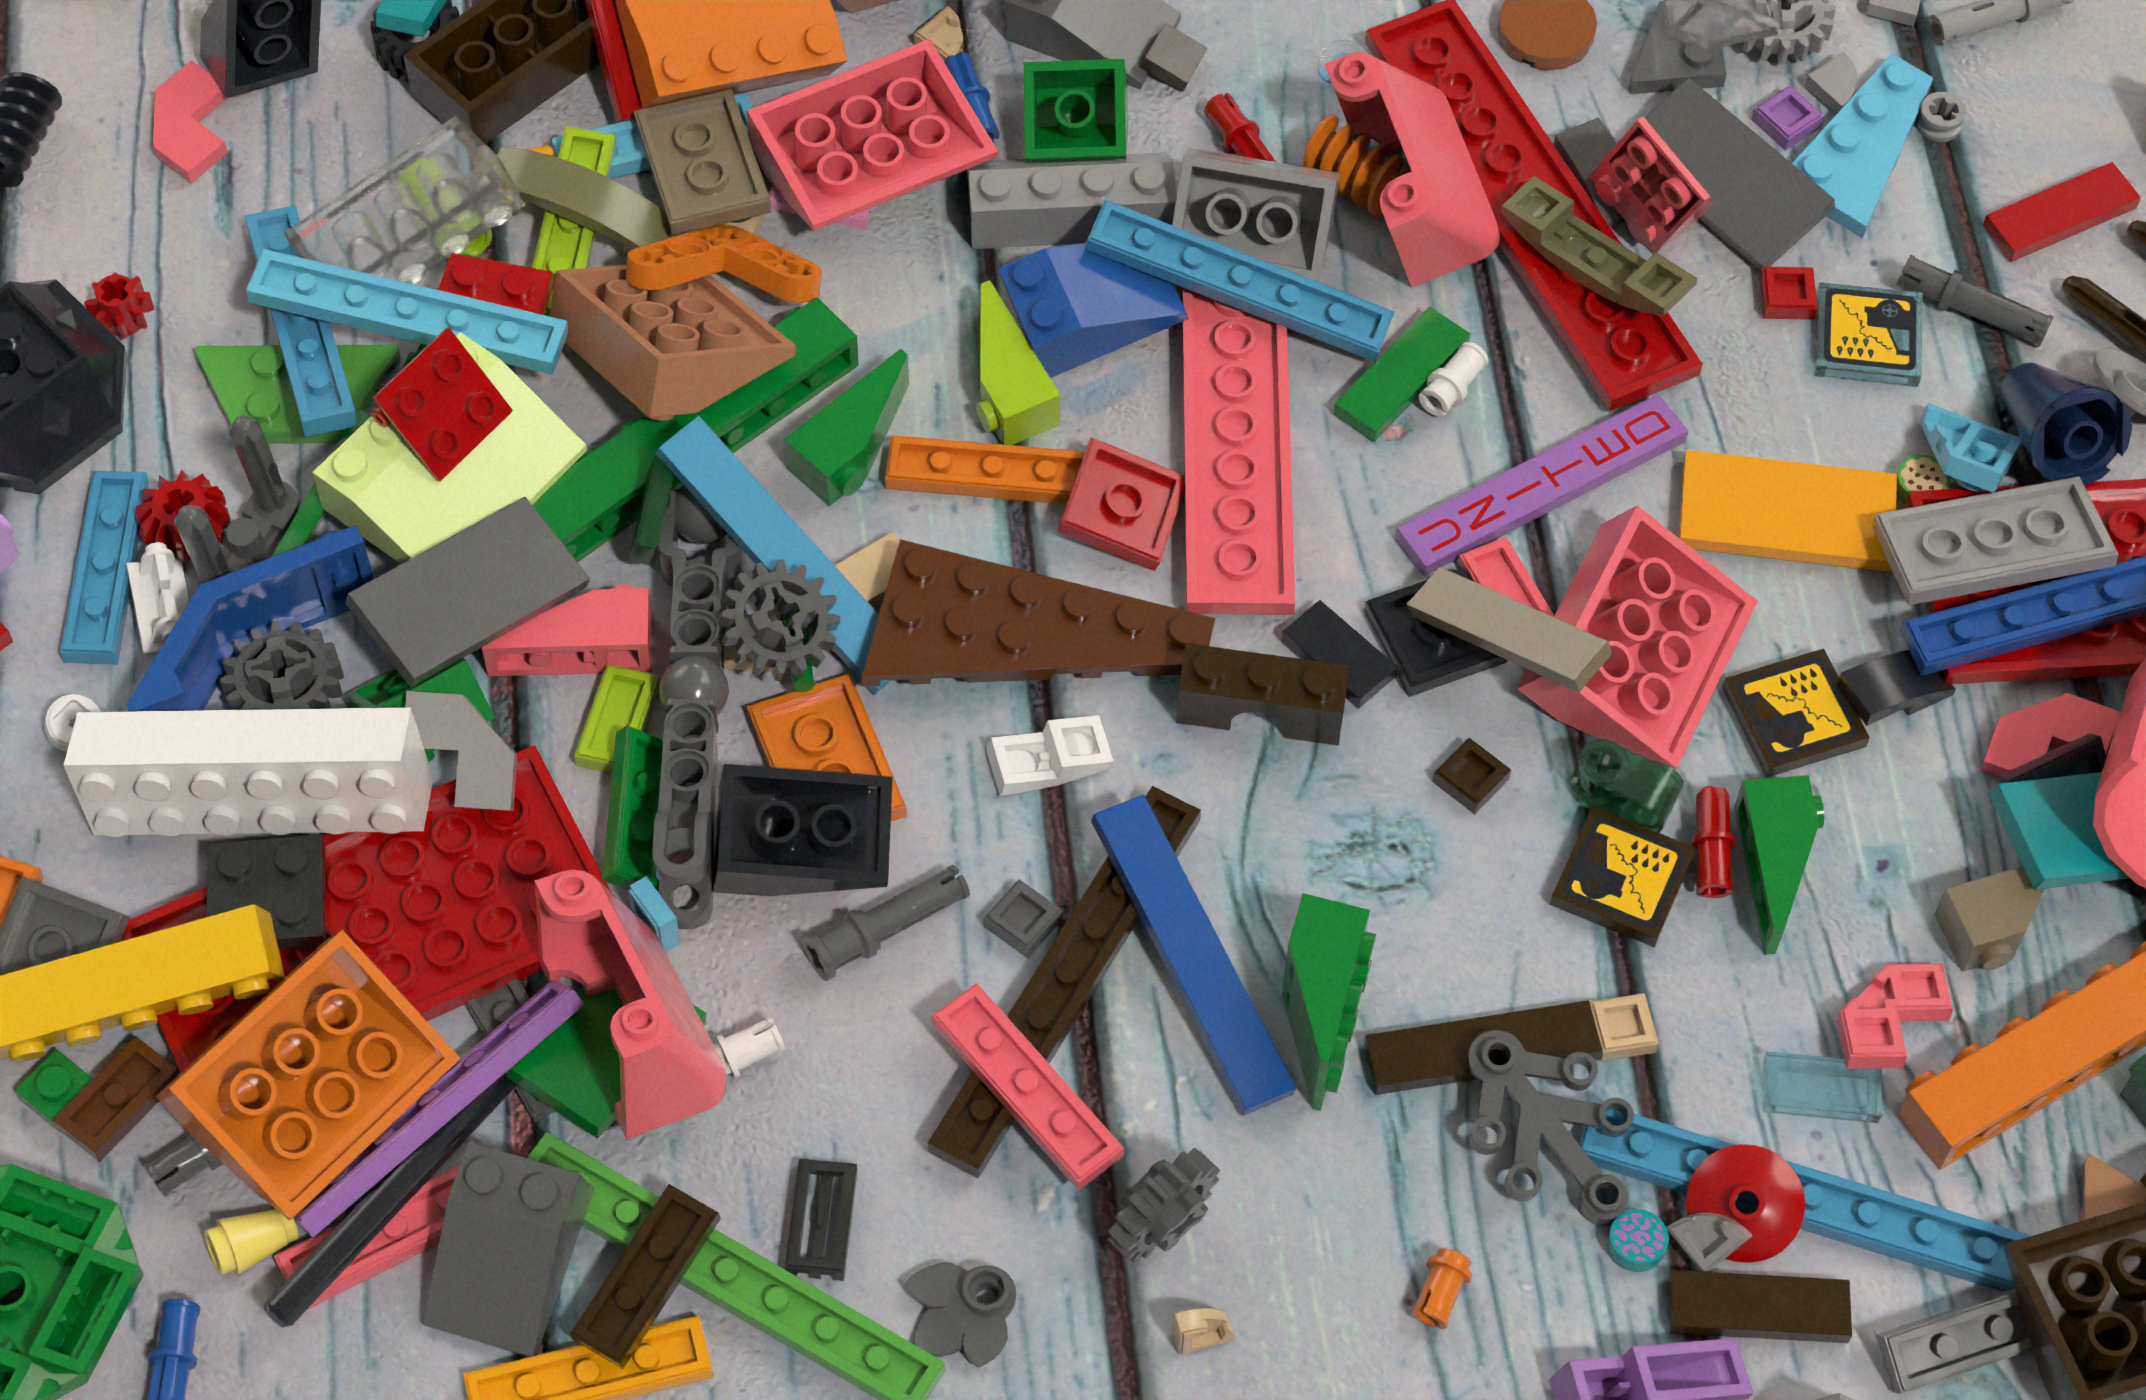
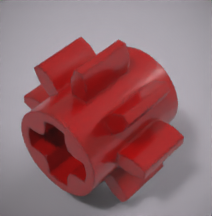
(120, 304)

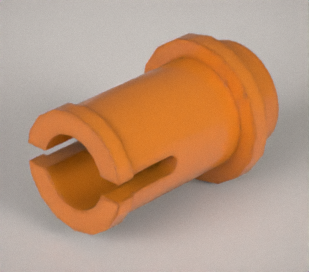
(1446, 1276)

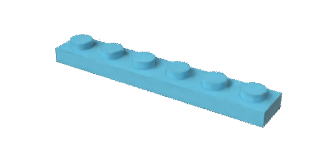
(404, 309)

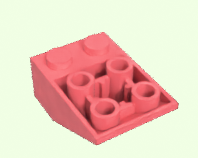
(1650, 187)

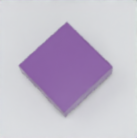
(1787, 117)

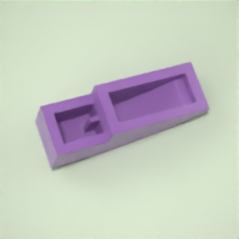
(1658, 1373)

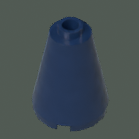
(2065, 422)

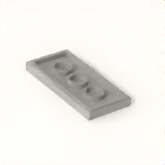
(1994, 540)

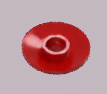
(1769, 1178)

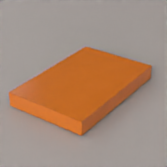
(822, 732)

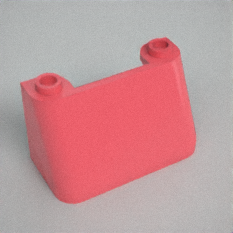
(1440, 207)
(662, 1045)

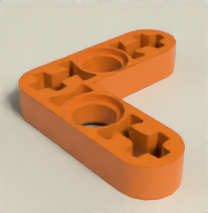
(727, 250)

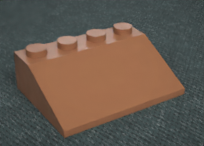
(665, 346)

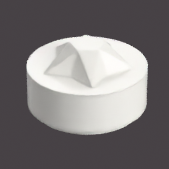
(62, 716)

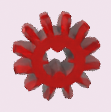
(161, 506)

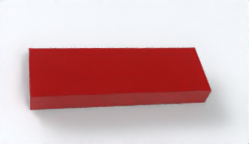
(2061, 211)

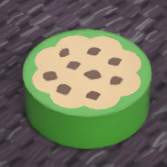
(1919, 474)

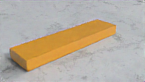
(665, 1359)

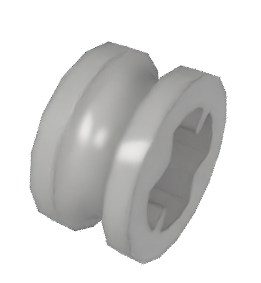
(1948, 107)

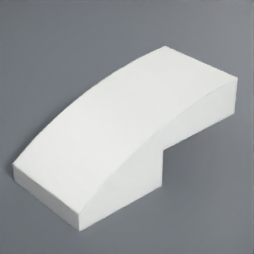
(1058, 755)

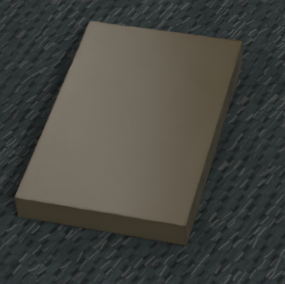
(702, 162)

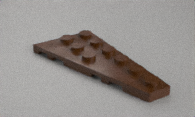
(1009, 624)

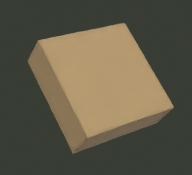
(1624, 1027)

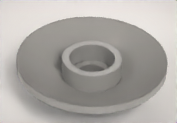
(2123, 377)

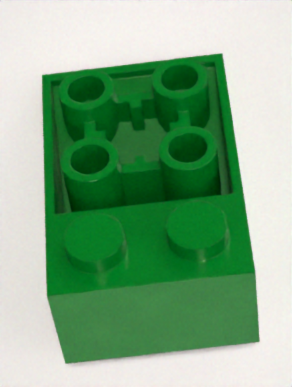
(1323, 987)

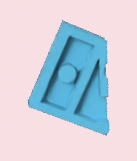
(1969, 449)

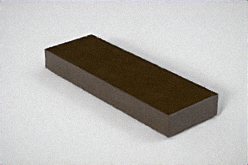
(645, 1276)
(1759, 1306)

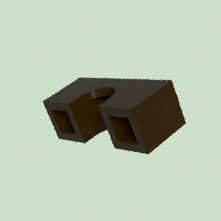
(1229, 682)

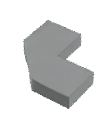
(484, 759)

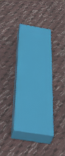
(101, 578)

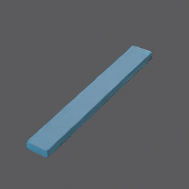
(1833, 1204)

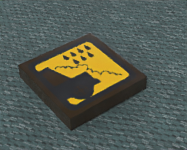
(1795, 713)
(1623, 876)

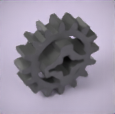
(800, 609)
(282, 671)
(1163, 1205)

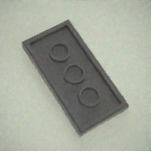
(1756, 192)
(467, 591)

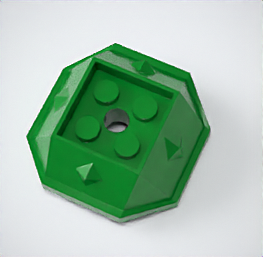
(77, 1281)

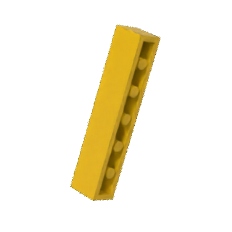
(137, 981)

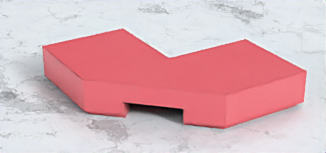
(177, 133)
(2051, 723)
(1897, 994)

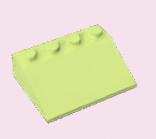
(401, 506)

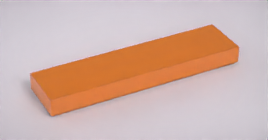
(981, 469)

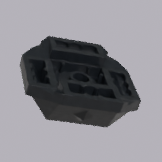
(64, 388)

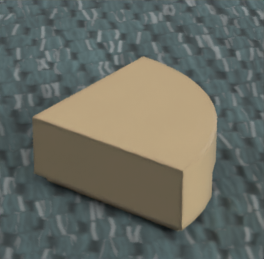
(944, 33)
(1201, 1329)

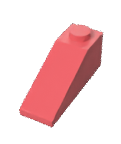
(579, 637)

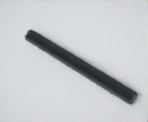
(379, 1208)

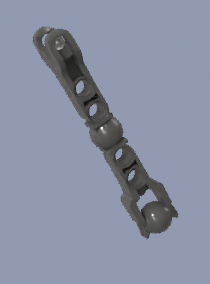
(693, 697)

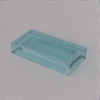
(1820, 1088)

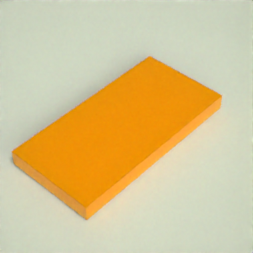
(1784, 509)

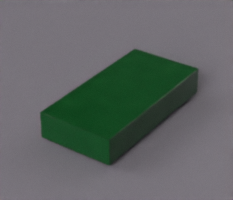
(651, 512)

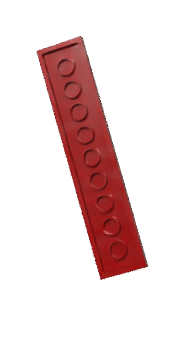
(1616, 347)

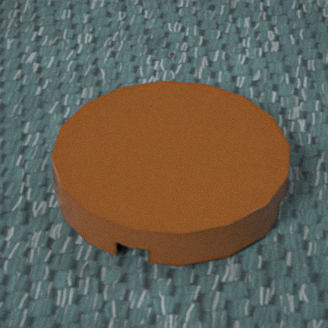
(1547, 31)

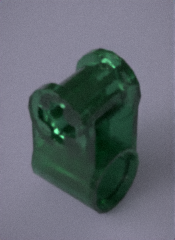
(1626, 786)

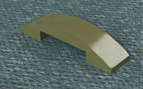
(585, 198)
(1589, 256)

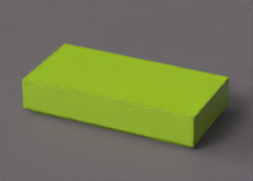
(621, 700)

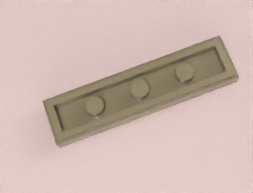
(1510, 629)

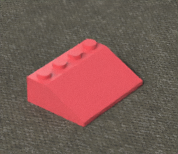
(867, 135)
(1668, 631)

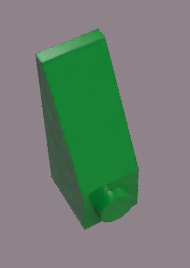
(841, 441)
(1776, 833)

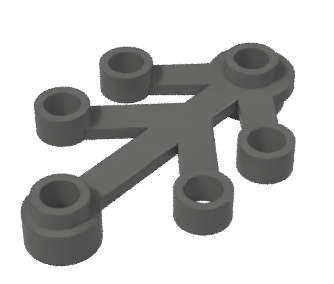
(1544, 1117)

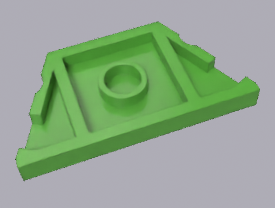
(256, 385)

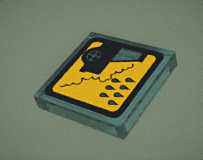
(1868, 334)

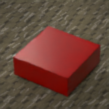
(1788, 293)

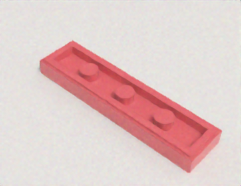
(1027, 1086)
(405, 1236)

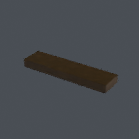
(1440, 1051)

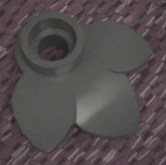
(956, 1317)

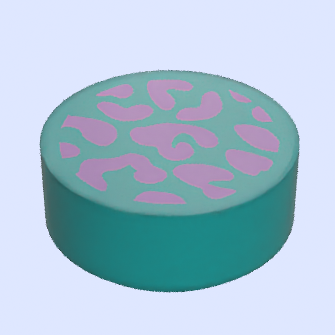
(1637, 1240)

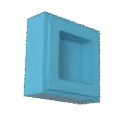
(654, 911)

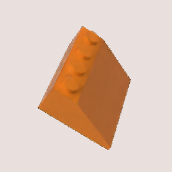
(727, 44)
(309, 1076)

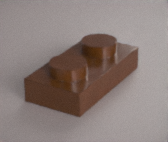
(116, 1099)

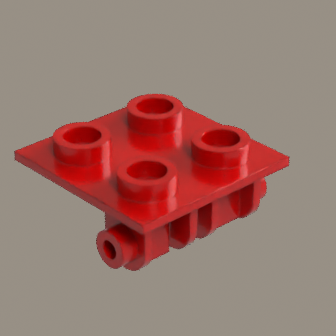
(441, 404)

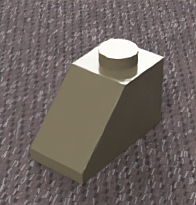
(1988, 918)

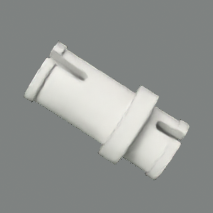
(1449, 384)

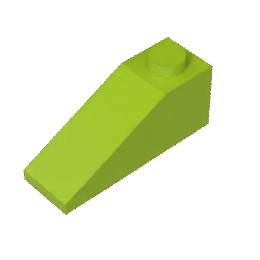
(1014, 386)

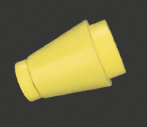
(248, 1239)

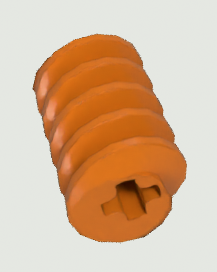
(1361, 172)

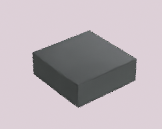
(1023, 918)

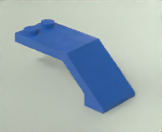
(290, 587)

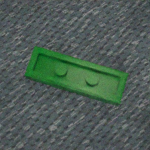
(1400, 374)
(632, 808)

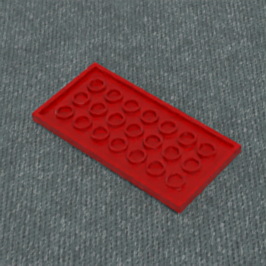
(431, 908)

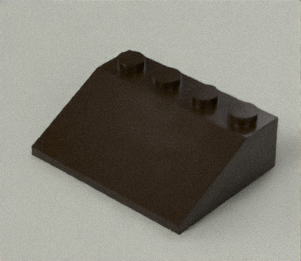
(2086, 1304)

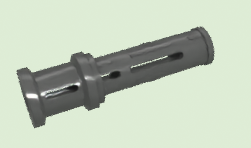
(863, 932)

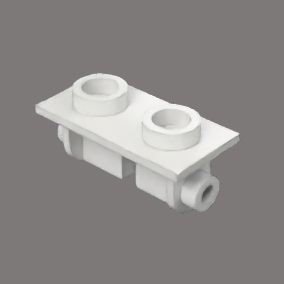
(157, 595)

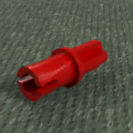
(1238, 132)
(1713, 843)

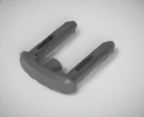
(264, 515)

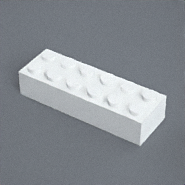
(250, 771)

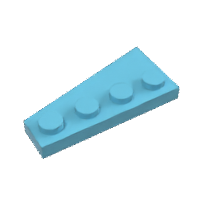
(1865, 141)

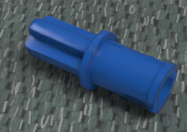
(977, 96)
(173, 1350)

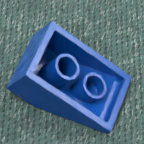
(1085, 304)

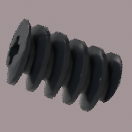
(25, 112)

